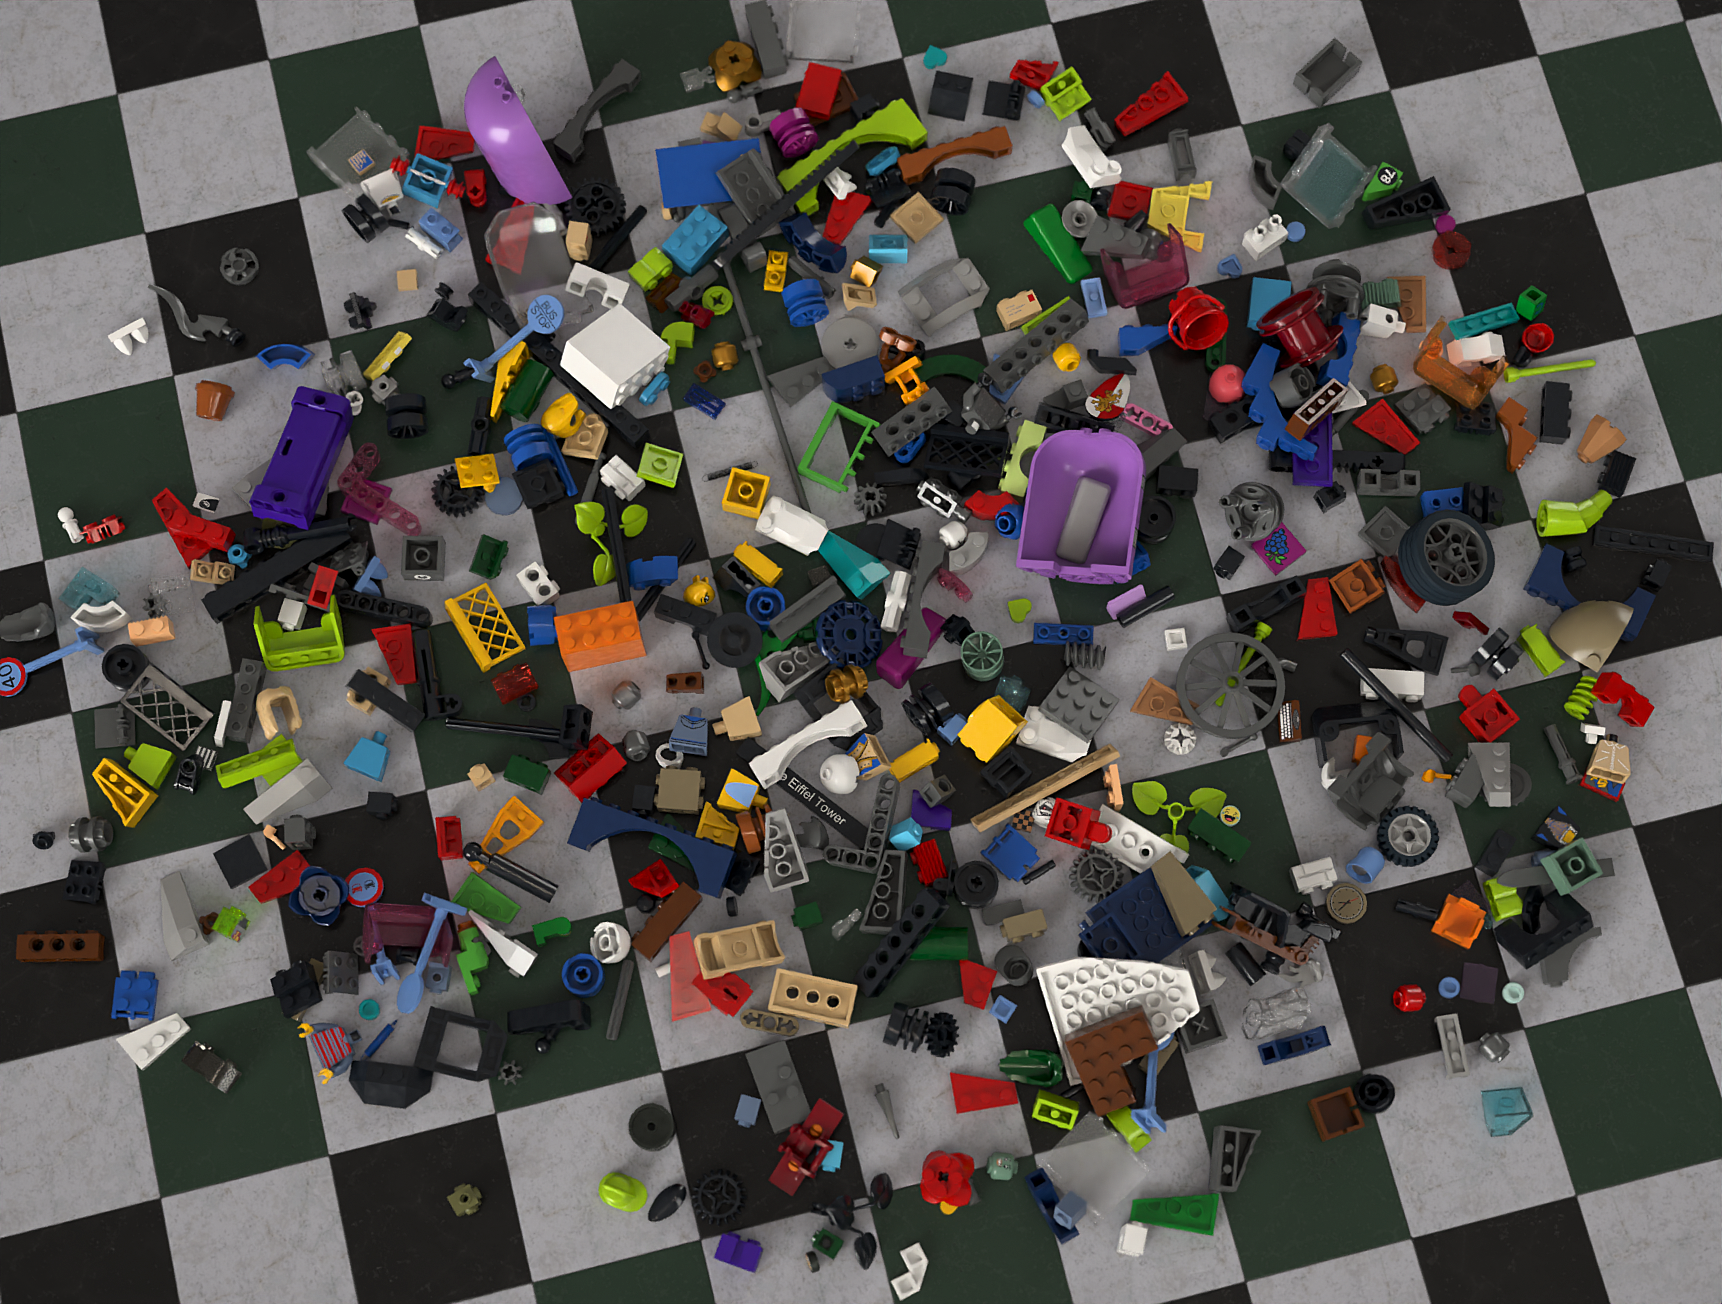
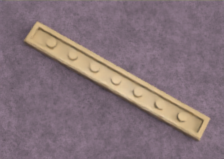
(1045, 787)

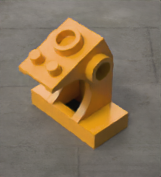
(905, 373)

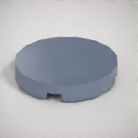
(505, 497)

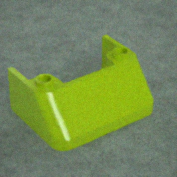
(301, 647)

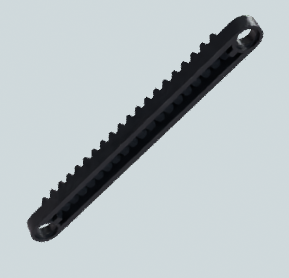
(784, 203)

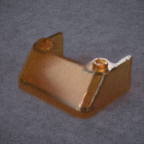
(1450, 379)

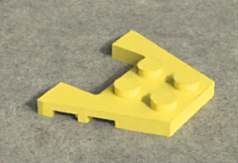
(1171, 206)

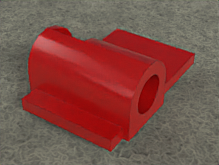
(726, 992)

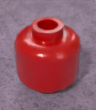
(1409, 997)

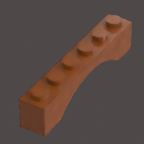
(991, 144)

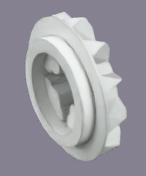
(1174, 745)

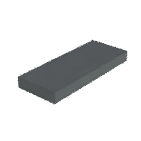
(998, 913)

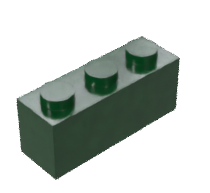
(1219, 836)

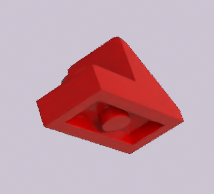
(322, 587)

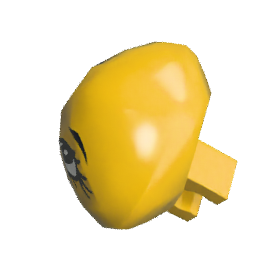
(699, 592)

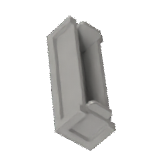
(1452, 1046)

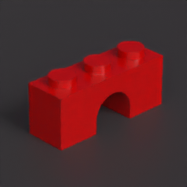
(192, 527)
(1635, 707)

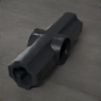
(479, 438)

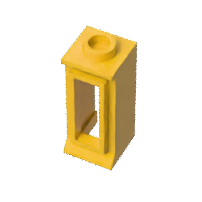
(758, 564)
(914, 760)

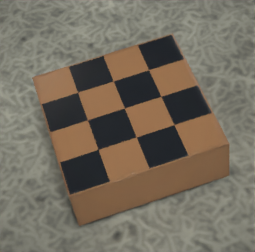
(1023, 821)

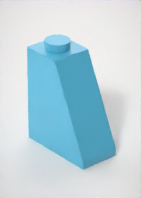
(1211, 889)

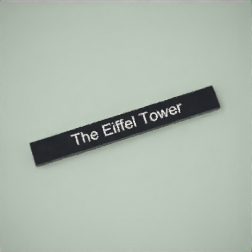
(812, 799)

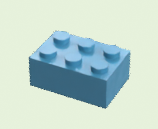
(695, 240)

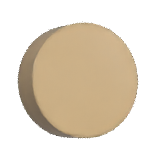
(667, 212)

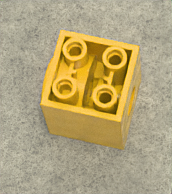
(991, 728)

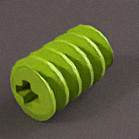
(1581, 698)

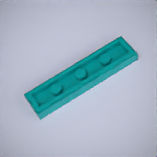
(1483, 321)

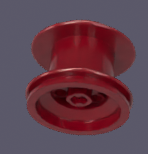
(1300, 328)

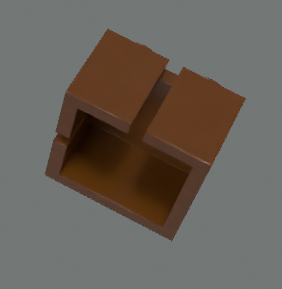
(1333, 1114)

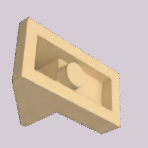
(721, 127)
(858, 295)

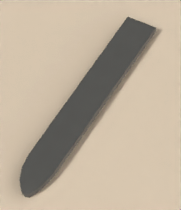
(1538, 875)

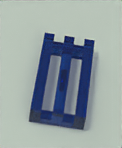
(718, 410)

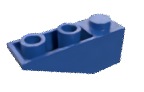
(1137, 340)

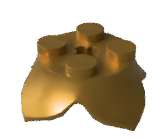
(730, 75)

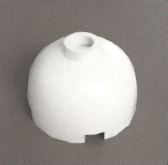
(839, 774)
(610, 943)

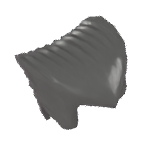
(814, 834)

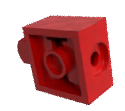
(1486, 715)
(1082, 826)

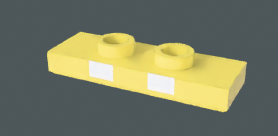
(386, 357)

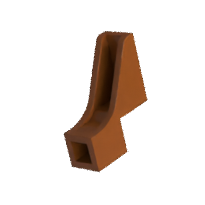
(1519, 440)

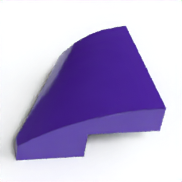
(936, 818)

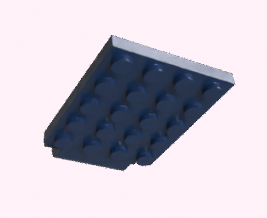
(1134, 924)

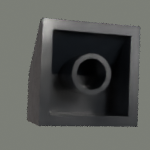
(950, 95)

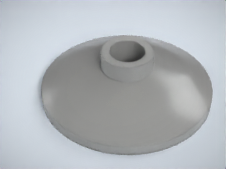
(1084, 213)

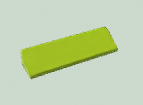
(257, 763)

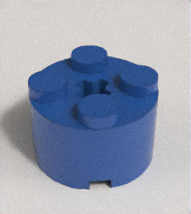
(767, 597)
(541, 625)
(578, 965)

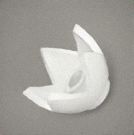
(1329, 774)

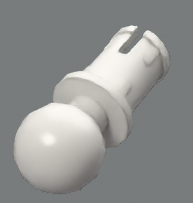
(66, 515)

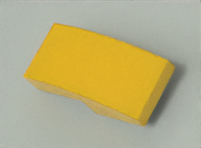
(776, 271)

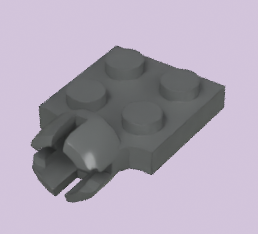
(1384, 533)

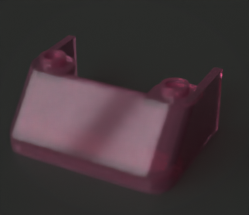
(1152, 278)
(403, 927)

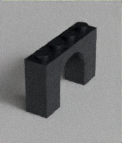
(1532, 948)

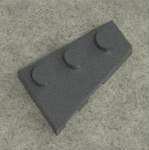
(292, 593)

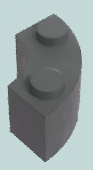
(1263, 183)

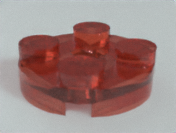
(1453, 260)

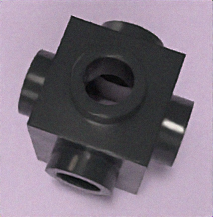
(956, 629)

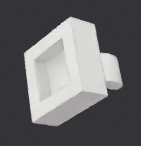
(1592, 731)

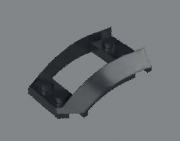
(816, 688)
(433, 1035)

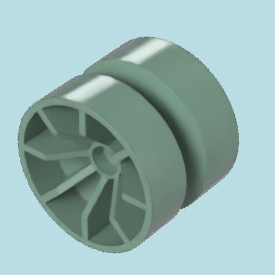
(982, 656)

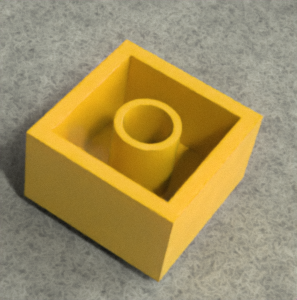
(746, 493)

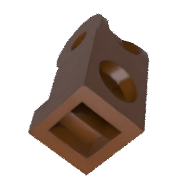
(685, 683)

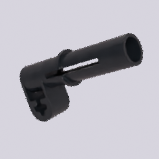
(432, 701)

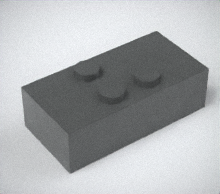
(779, 1086)

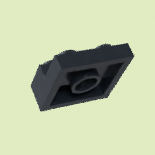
(539, 483)
(1484, 504)
(296, 988)

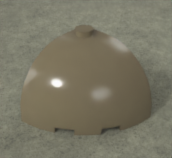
(1590, 630)

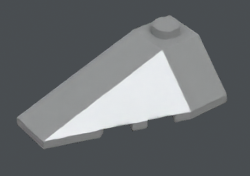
(294, 790)
(180, 919)

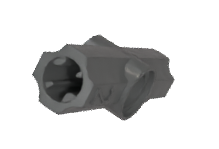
(691, 287)

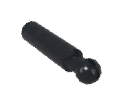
(511, 872)

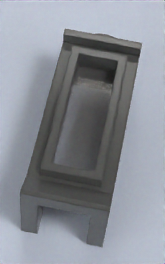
(1181, 153)

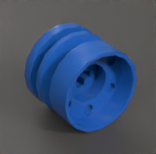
(805, 302)
(527, 446)

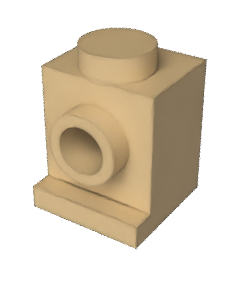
(481, 776)

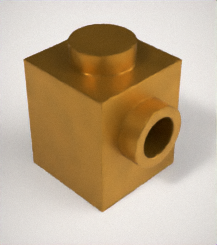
(865, 271)

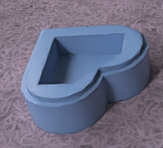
(1230, 266)

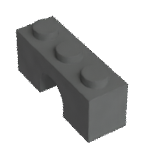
(1399, 484)

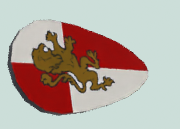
(1109, 399)

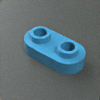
(882, 161)
(650, 394)

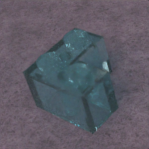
(88, 587)

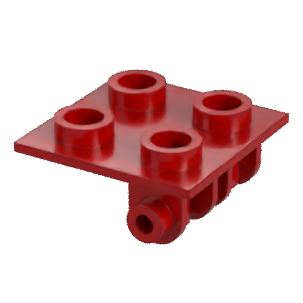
(93, 533)

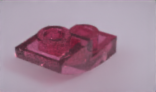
(950, 581)

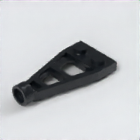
(1432, 653)

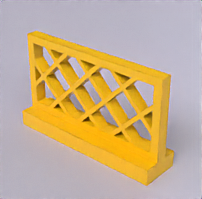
(467, 630)

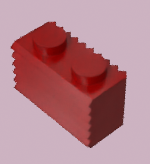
(929, 862)

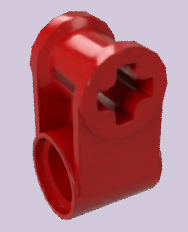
(476, 186)

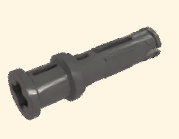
(1566, 763)

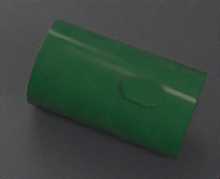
(527, 390)
(943, 944)

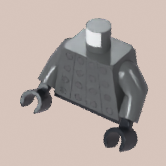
(982, 409)

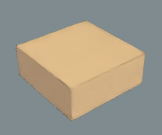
(407, 280)

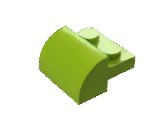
(1065, 94)

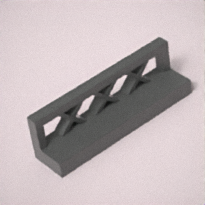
(806, 609)

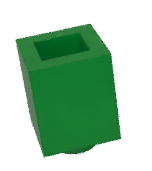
(1531, 303)

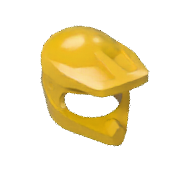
(559, 415)

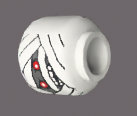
(1043, 811)

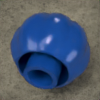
(1010, 525)

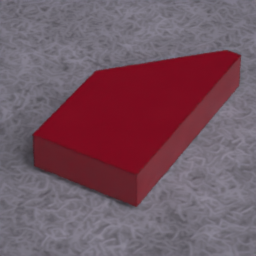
(1469, 621)

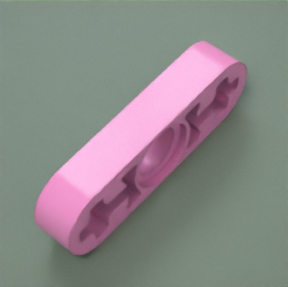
(1145, 414)

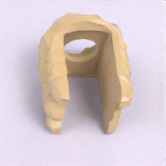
(282, 698)

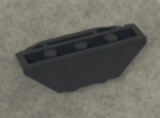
(389, 1083)

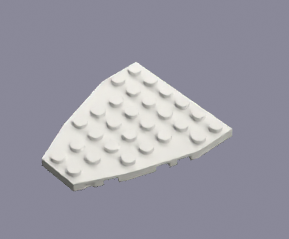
(1094, 989)

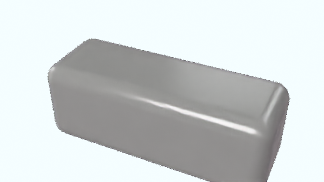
(1082, 519)

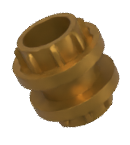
(846, 683)

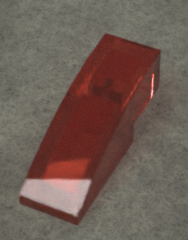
(1397, 582)

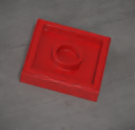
(1128, 200)

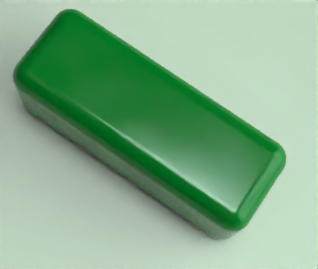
(1057, 243)

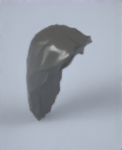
(28, 624)

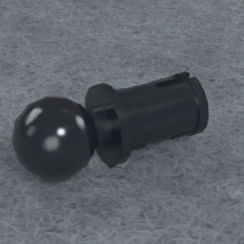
(448, 380)
(543, 1045)

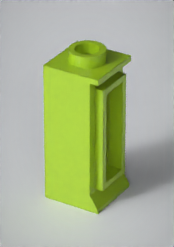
(1540, 650)

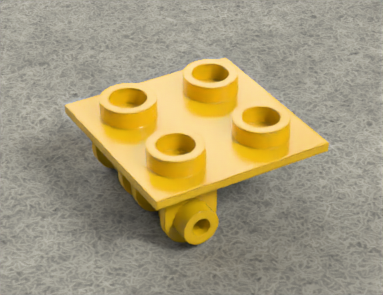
(477, 471)

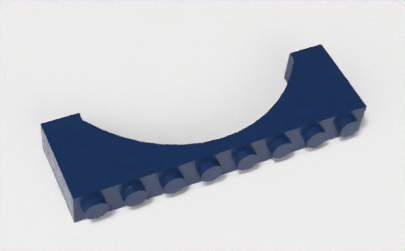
(600, 821)

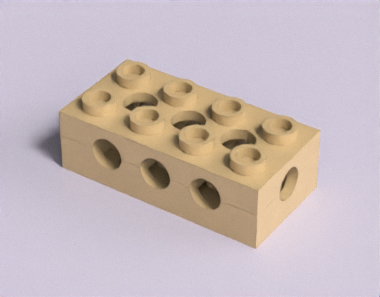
(807, 985)

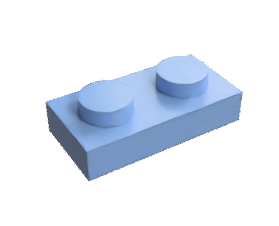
(1093, 297)

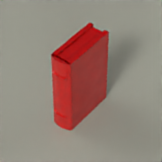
(819, 90)

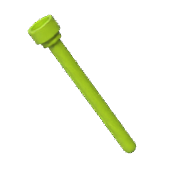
(1512, 374)
(1261, 632)

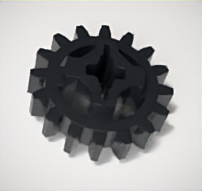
(941, 1034)

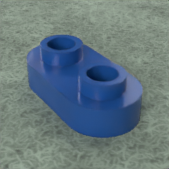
(910, 448)

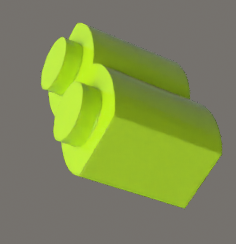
(650, 269)
(1502, 900)

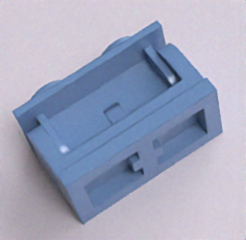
(440, 229)

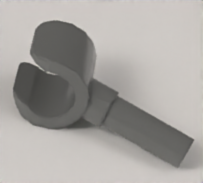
(1472, 668)

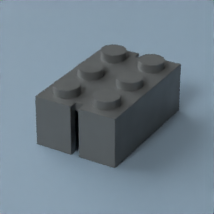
(1327, 73)

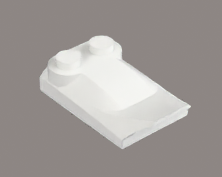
(1090, 159)
(791, 526)
(1049, 737)

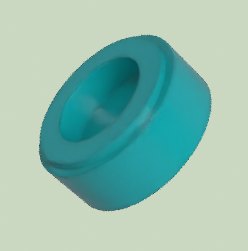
(369, 1009)

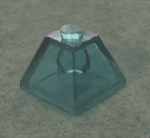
(1505, 1110)

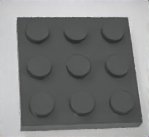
(1078, 704)

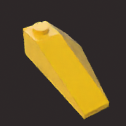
(507, 371)

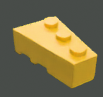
(125, 791)

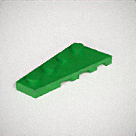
(1182, 1213)

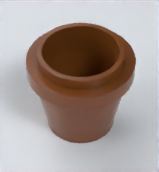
(212, 399)

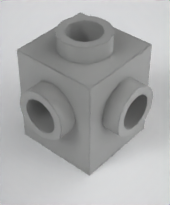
(384, 388)

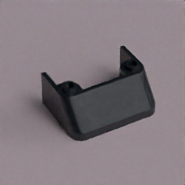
(1329, 719)

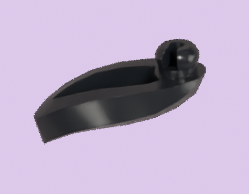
(667, 1202)

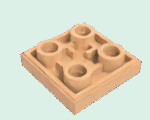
(1112, 781)

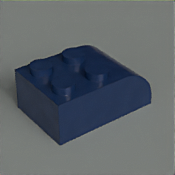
(854, 381)

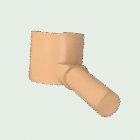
(269, 832)

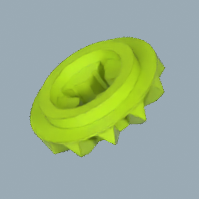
(717, 292)

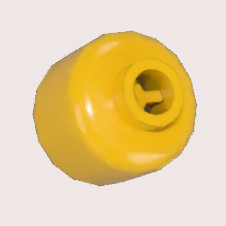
(1067, 357)

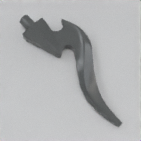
(193, 330)

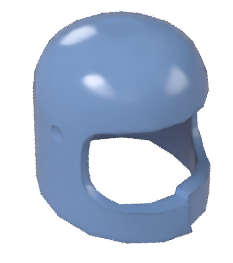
(1370, 860)

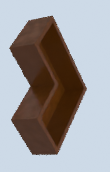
(1100, 1054)

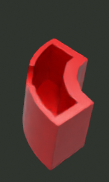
(986, 506)

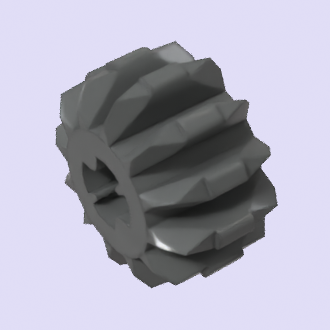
(871, 492)

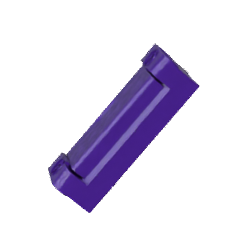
(303, 458)

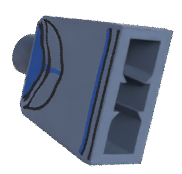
(690, 734)

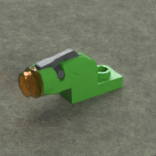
(474, 955)

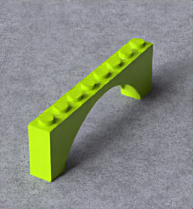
(892, 124)

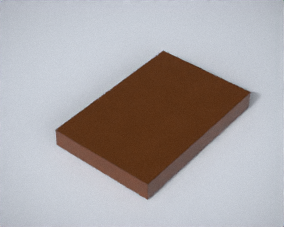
(844, 96)

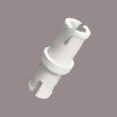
(424, 243)

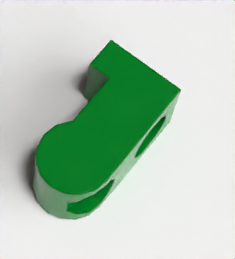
(552, 928)

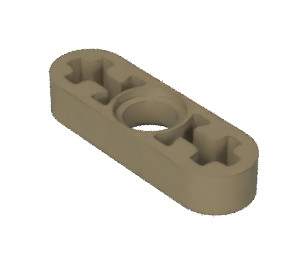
(753, 1025)

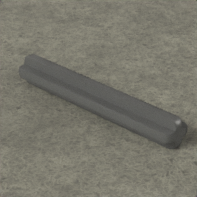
(620, 1000)

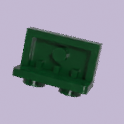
(489, 557)

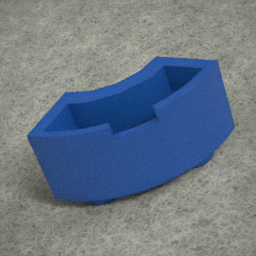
(285, 354)
(659, 571)

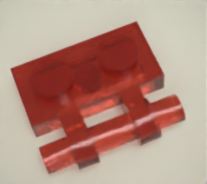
(514, 683)

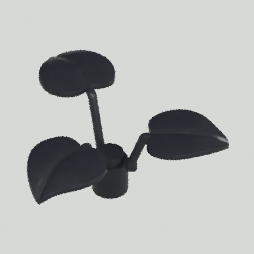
(842, 1217)

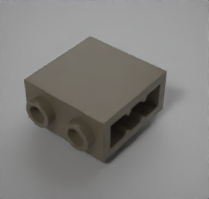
(679, 790)

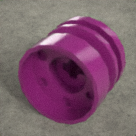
(793, 132)

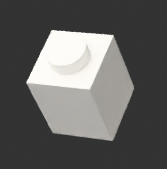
(292, 614)

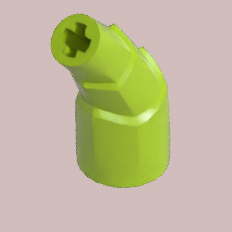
(1570, 518)

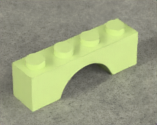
(1030, 438)

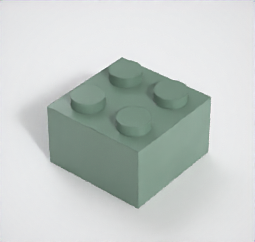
(1571, 866)

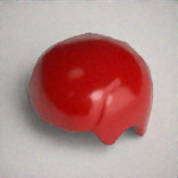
(1537, 337)

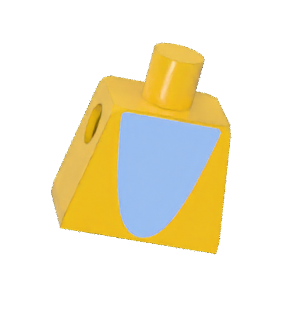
(740, 793)

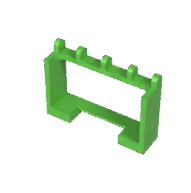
(829, 418)

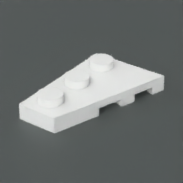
(154, 1039)

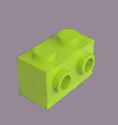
(1055, 1109)

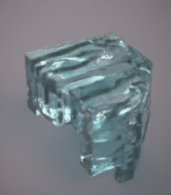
(1013, 691)

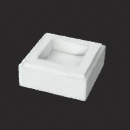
(1175, 639)

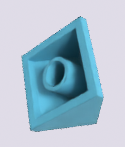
(888, 248)

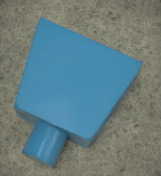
(369, 757)

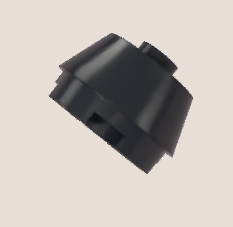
(1374, 1093)

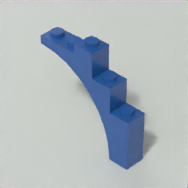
(1265, 408)

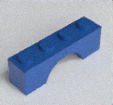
(1346, 347)

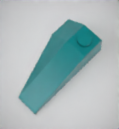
(853, 565)

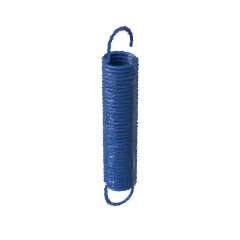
(379, 1040)

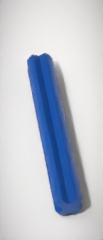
(560, 464)

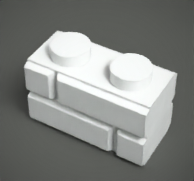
(622, 478)
(1313, 875)

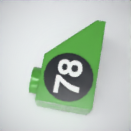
(1383, 183)

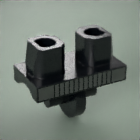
(363, 311)

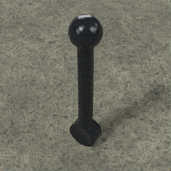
(695, 635)

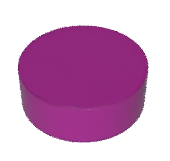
(1445, 223)

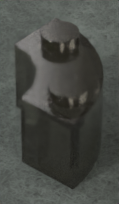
(211, 1066)

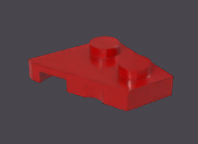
(976, 983)

